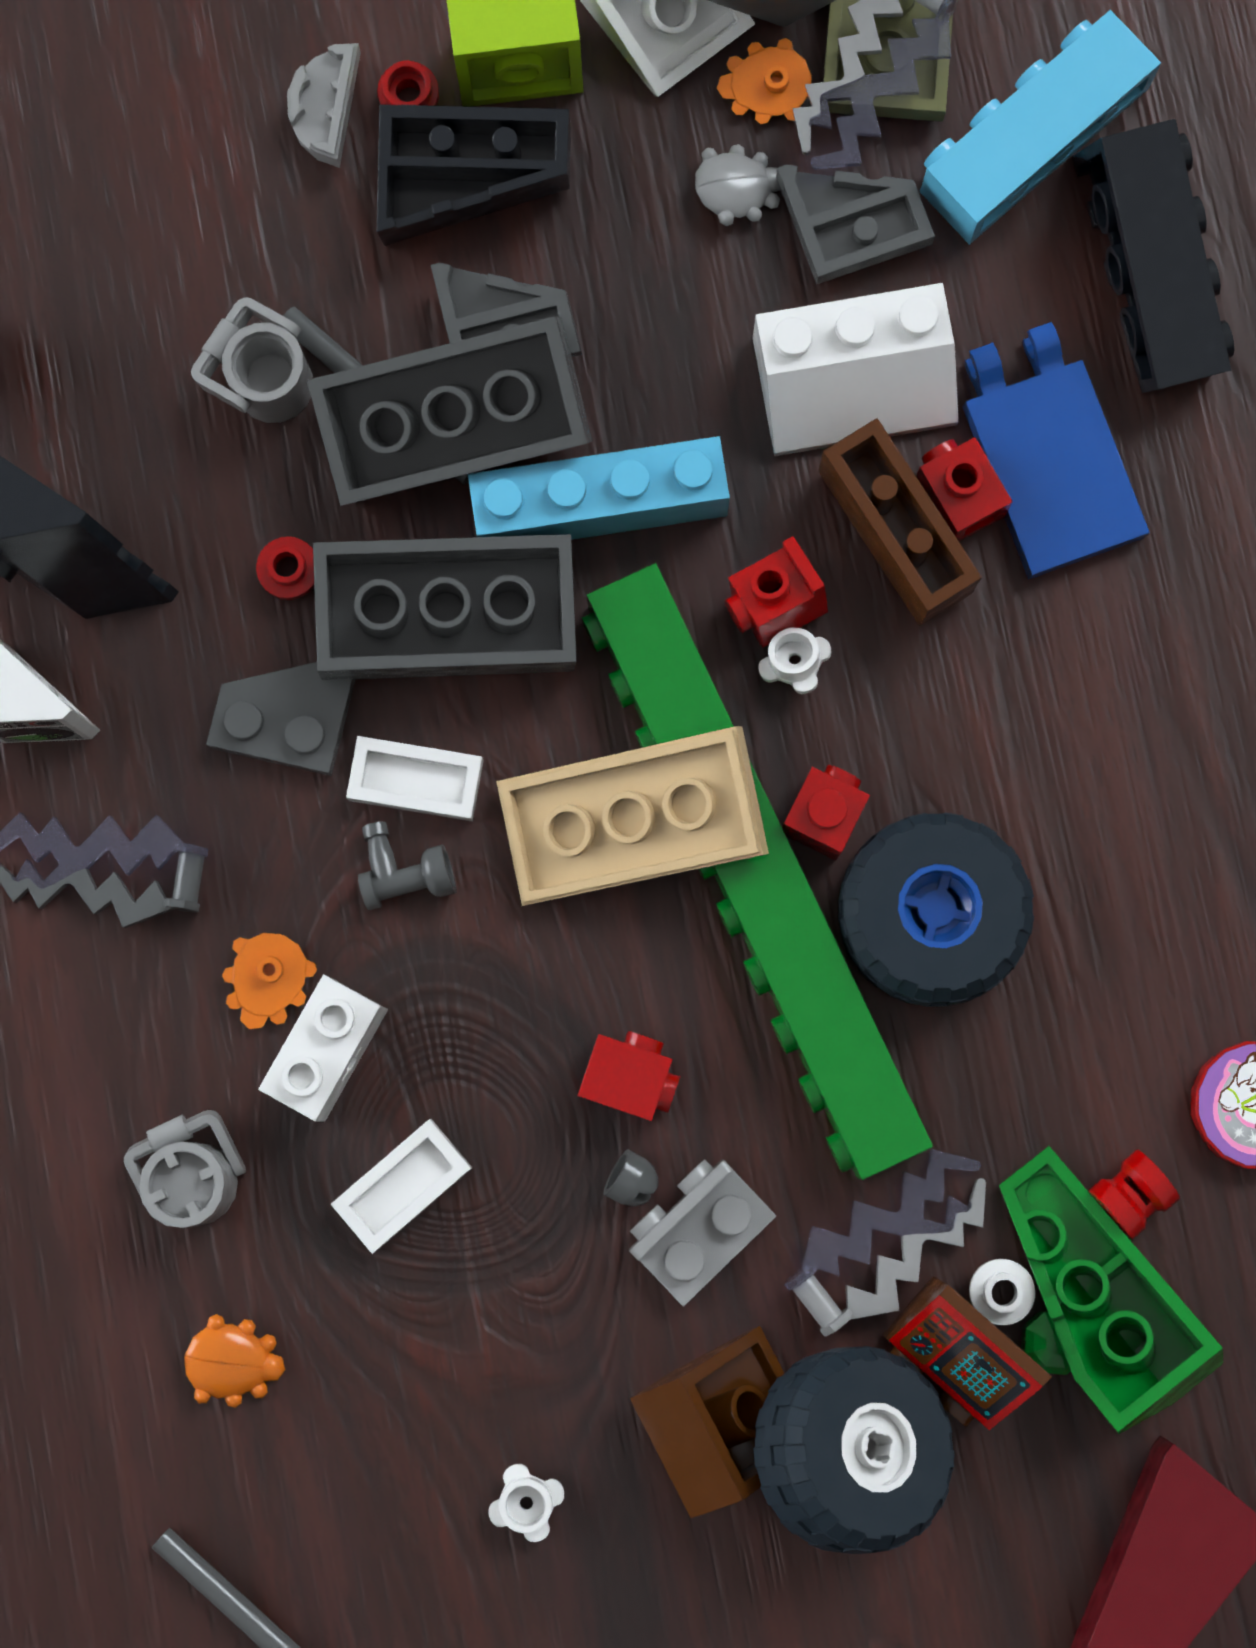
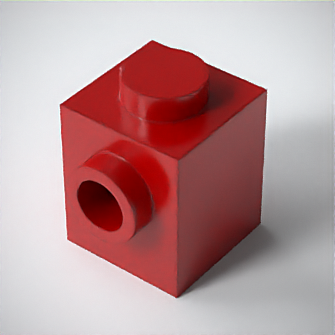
(963, 486)
(826, 810)
(630, 1075)

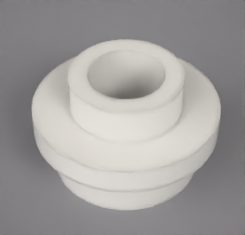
(981, 1291)

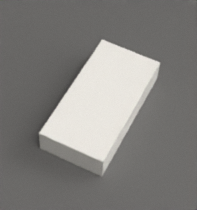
(414, 778)
(401, 1186)

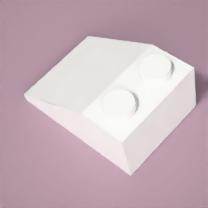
(667, 36)

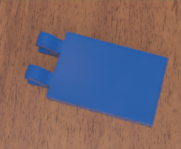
(1052, 456)

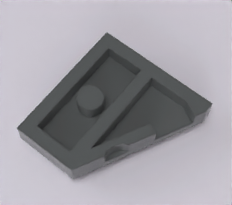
(853, 220)
(489, 303)
(283, 718)

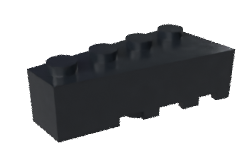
(1157, 254)

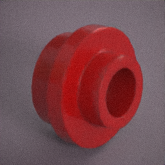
(408, 75)
(292, 586)

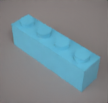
(1038, 126)
(603, 492)

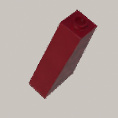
(1171, 1559)

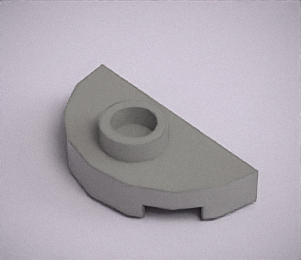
(322, 101)

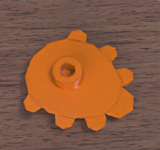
(766, 81)
(267, 978)
(231, 1362)

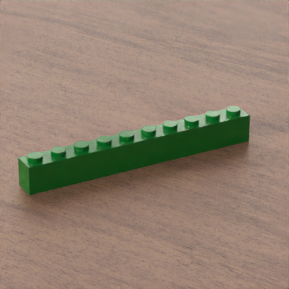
(764, 894)

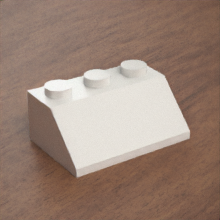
(857, 361)

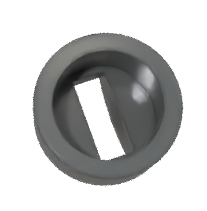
(631, 1180)

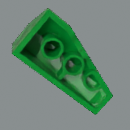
(1113, 1313)

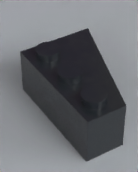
(465, 163)

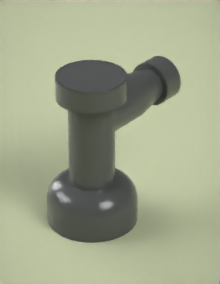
(388, 882)

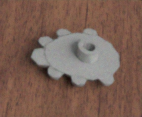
(736, 184)

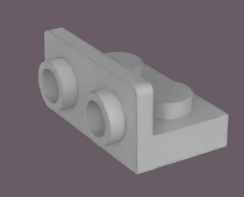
(700, 1230)

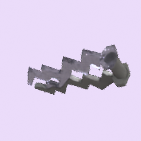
(76, 861)

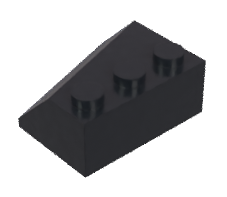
(69, 551)

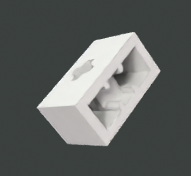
(323, 1049)

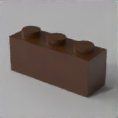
(898, 522)

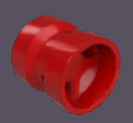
(1126, 1202)

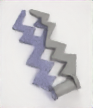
(862, 88)
(908, 1223)

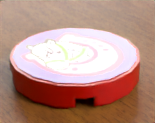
(1226, 1104)

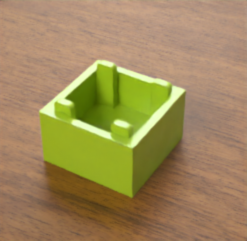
(515, 49)

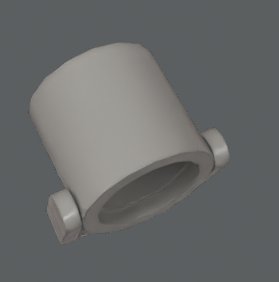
(258, 362)
(186, 1180)

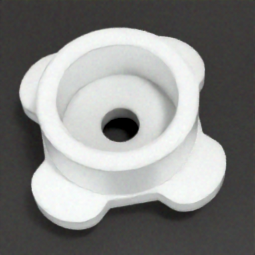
(790, 643)
(531, 1521)

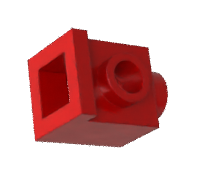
(793, 605)

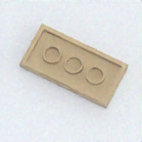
(633, 816)

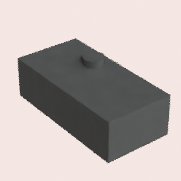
(450, 410)
(444, 607)

